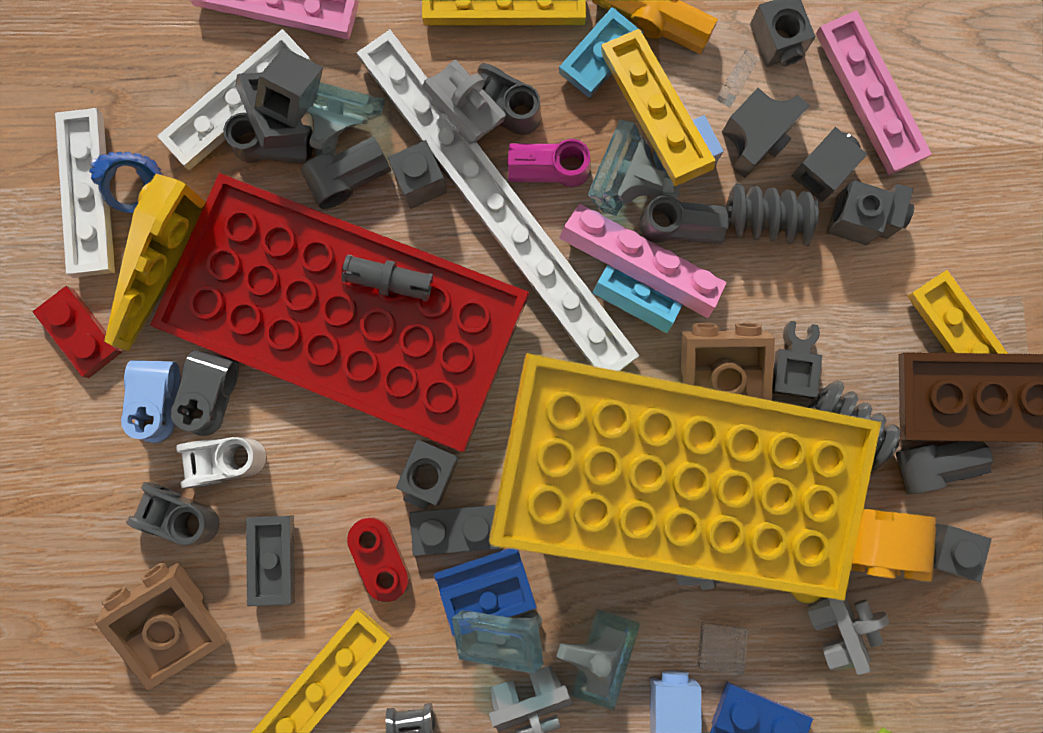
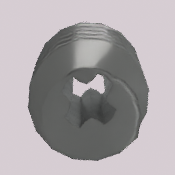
(772, 213)
(832, 400)

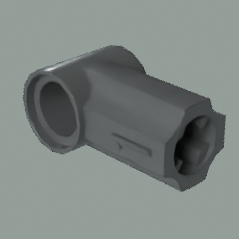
(252, 152)
(336, 176)
(687, 221)
(933, 466)

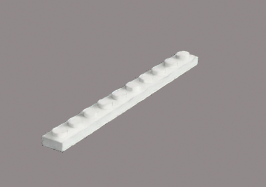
(499, 208)

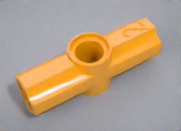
(667, 19)

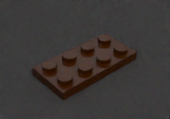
(971, 397)

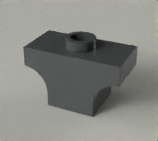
(762, 128)

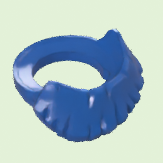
(106, 166)

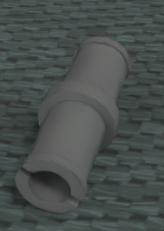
(387, 277)

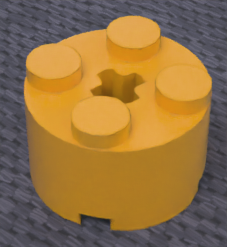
(895, 543)

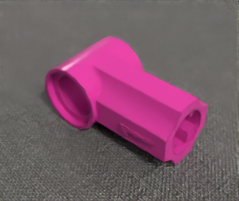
(544, 162)

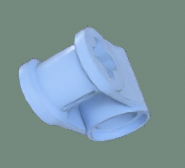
(149, 393)

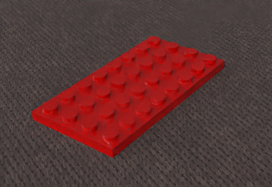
(270, 294)

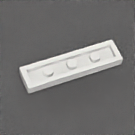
(202, 125)
(84, 212)

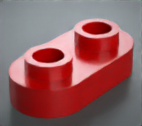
(380, 558)

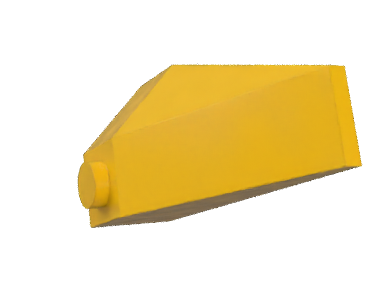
(154, 246)

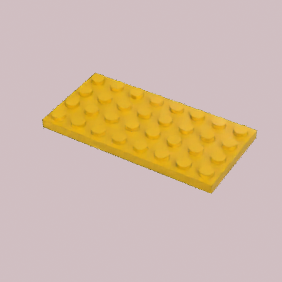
(682, 479)

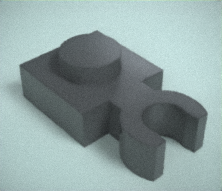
(795, 369)

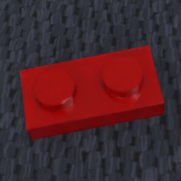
(76, 331)

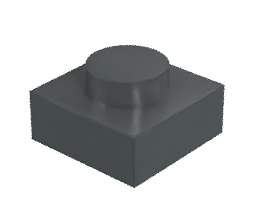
(900, 211)

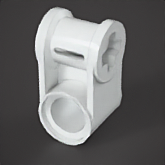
(213, 461)

